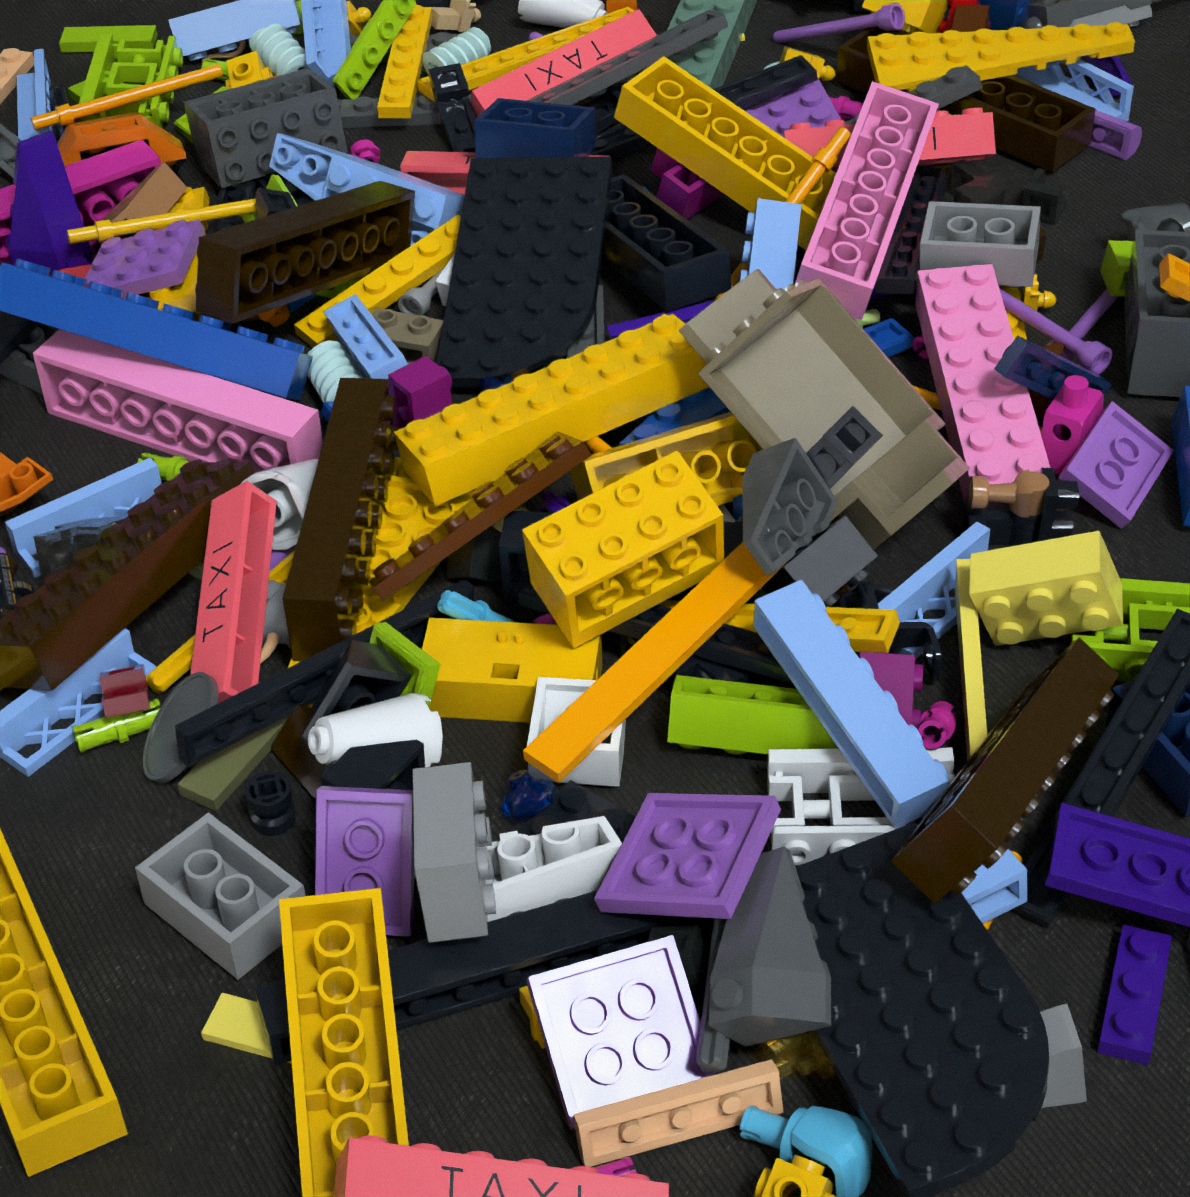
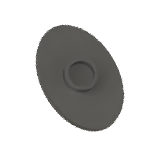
(186, 700)

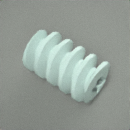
(278, 49)
(460, 49)
(329, 365)

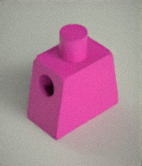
(1071, 411)

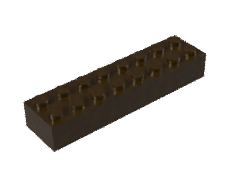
(1026, 117)
(301, 250)
(341, 518)
(113, 578)
(1007, 774)

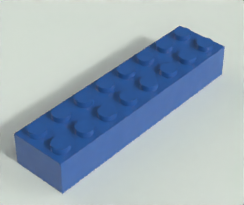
(145, 329)

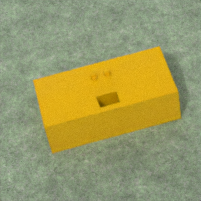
(494, 666)

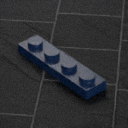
(1042, 369)

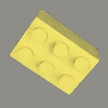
(1046, 588)

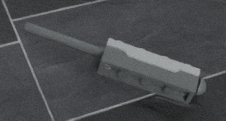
(1091, 12)

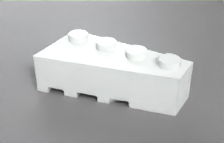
(550, 865)

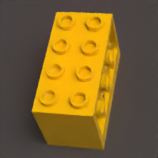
(624, 548)

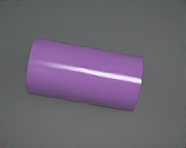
(1115, 136)

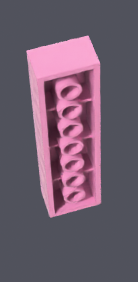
(868, 195)
(172, 405)
(984, 413)

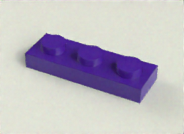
(1135, 995)

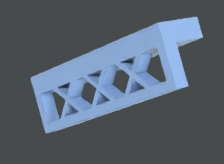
(325, 36)
(1077, 88)
(33, 97)
(364, 339)
(97, 500)
(931, 583)
(34, 712)

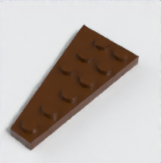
(489, 505)

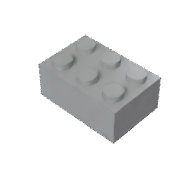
(982, 235)
(452, 852)
(218, 893)

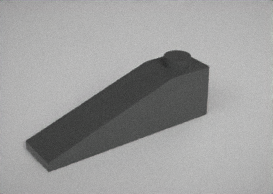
(783, 504)
(767, 962)

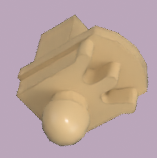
(456, 17)

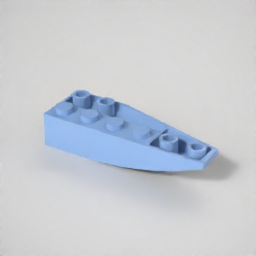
(328, 172)

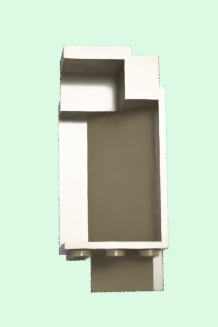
(795, 366)

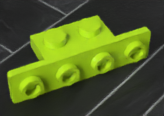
(372, 46)

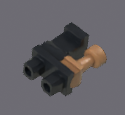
(1022, 509)

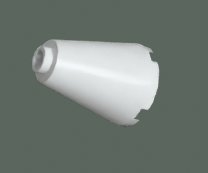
(560, 12)
(291, 489)
(378, 723)

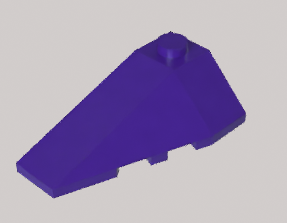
(44, 208)

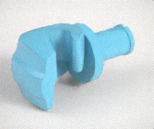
(818, 1134)

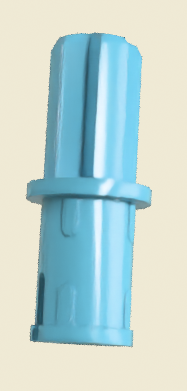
(460, 607)

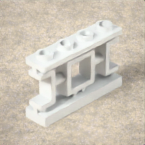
(824, 771)

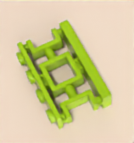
(136, 66)
(1145, 606)

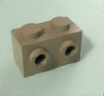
(412, 334)

